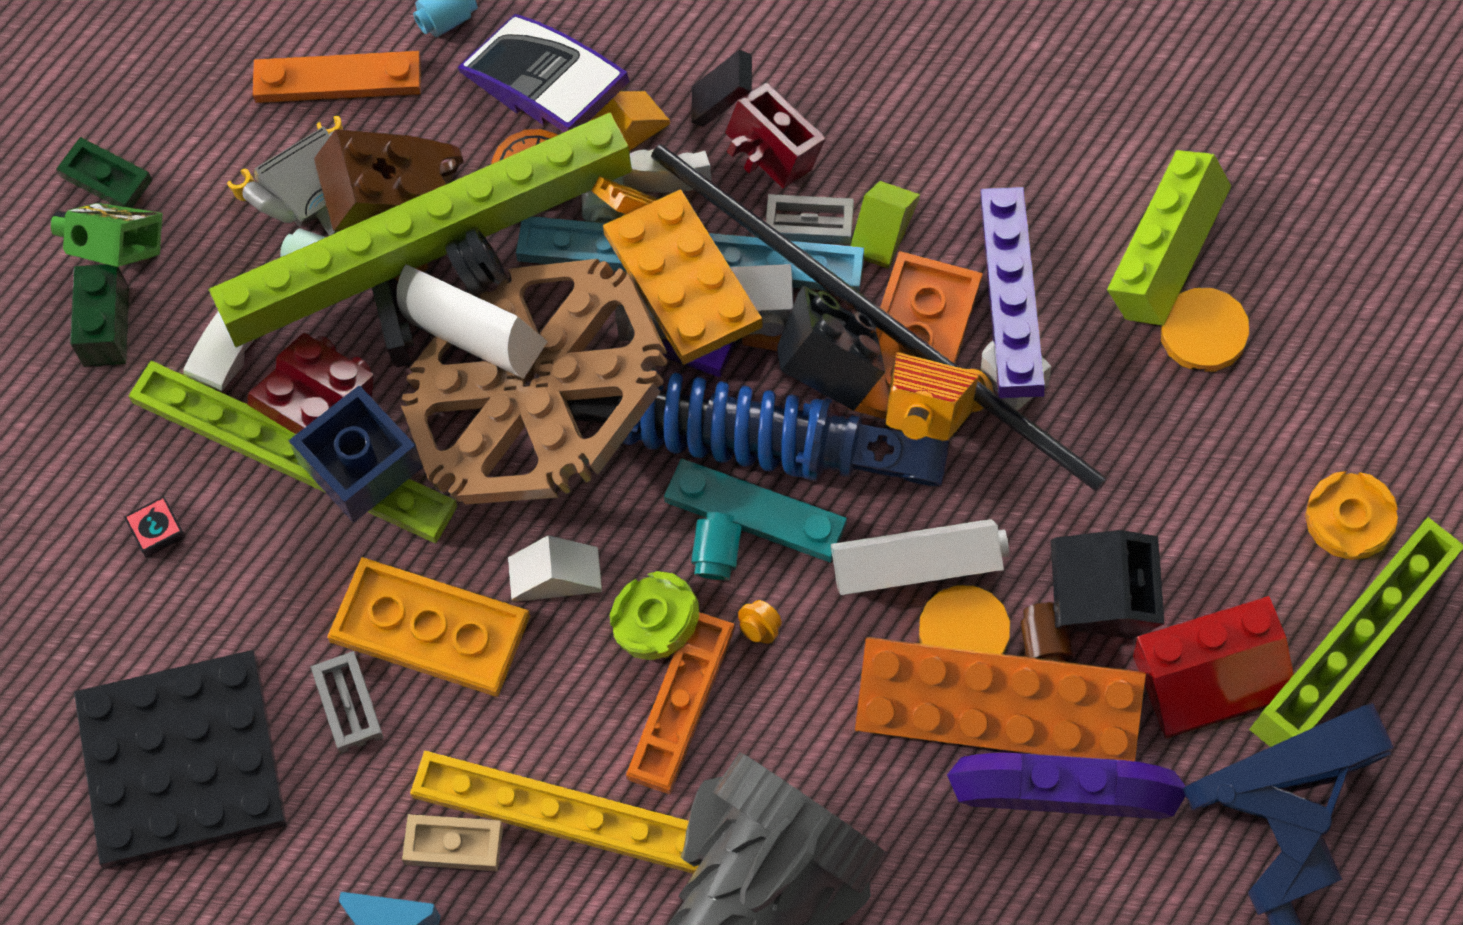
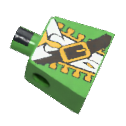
(109, 233)

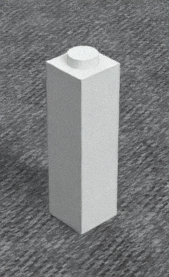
(919, 556)

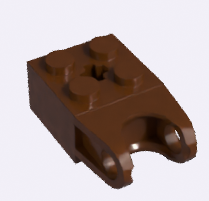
(379, 171)

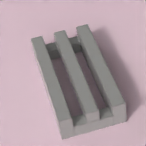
(810, 226)
(358, 735)

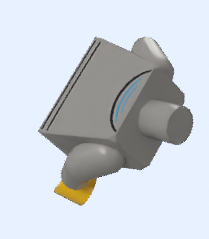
(289, 183)

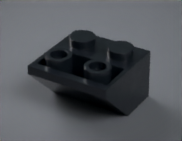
(831, 348)
(1107, 583)

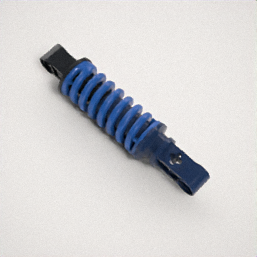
(751, 429)

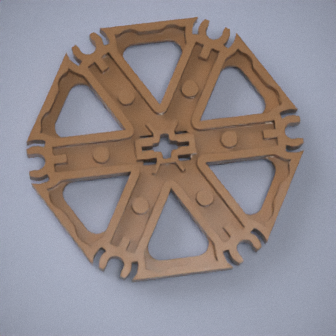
(564, 375)

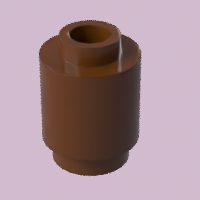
(1042, 637)

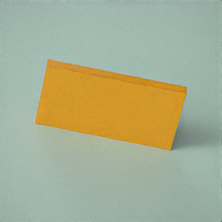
(429, 626)

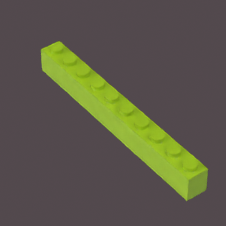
(420, 229)

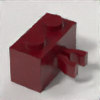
(773, 136)

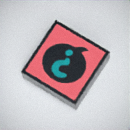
(154, 526)

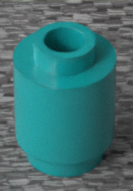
(716, 546)

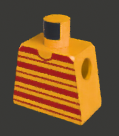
(929, 397)

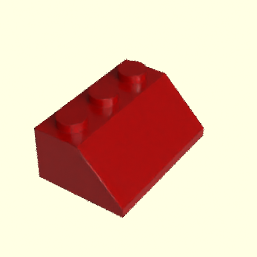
(1214, 666)

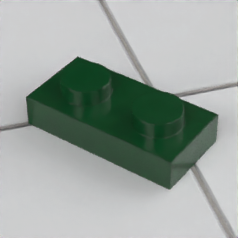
(104, 174)

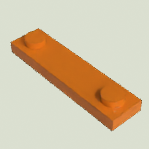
(337, 76)
(680, 705)

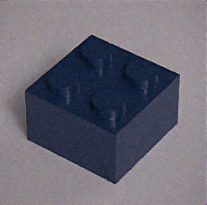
(356, 453)

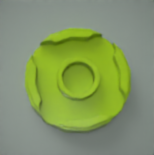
(654, 615)

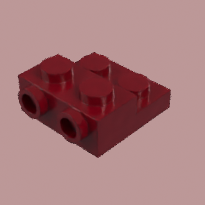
(308, 382)

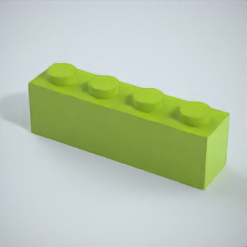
(1169, 237)

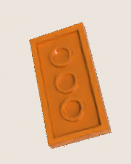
(933, 304)

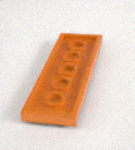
(999, 701)

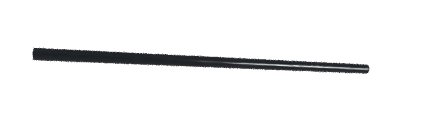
(880, 318)

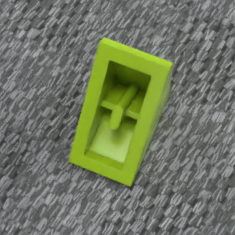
(883, 222)

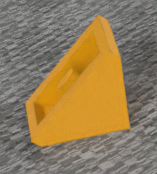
(635, 116)

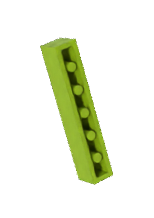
(1358, 635)

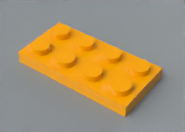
(682, 277)

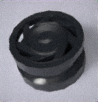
(475, 261)

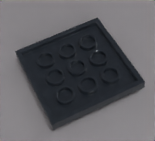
(179, 759)

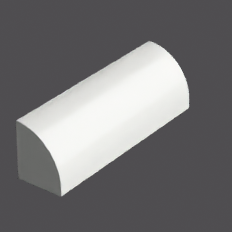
(468, 322)

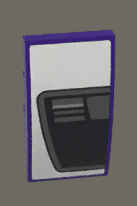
(544, 73)

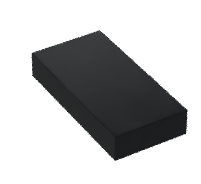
(721, 88)

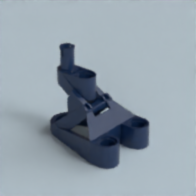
(1297, 823)

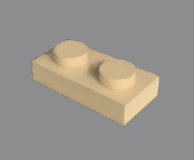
(452, 842)

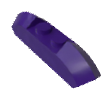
(1067, 785)

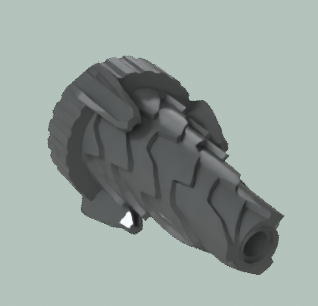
(770, 855)

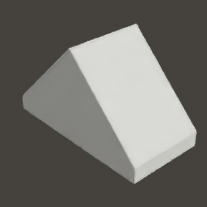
(554, 569)

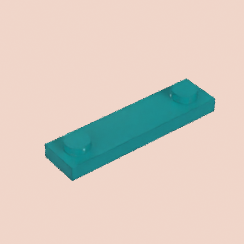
(756, 509)

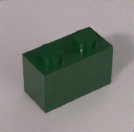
(99, 315)

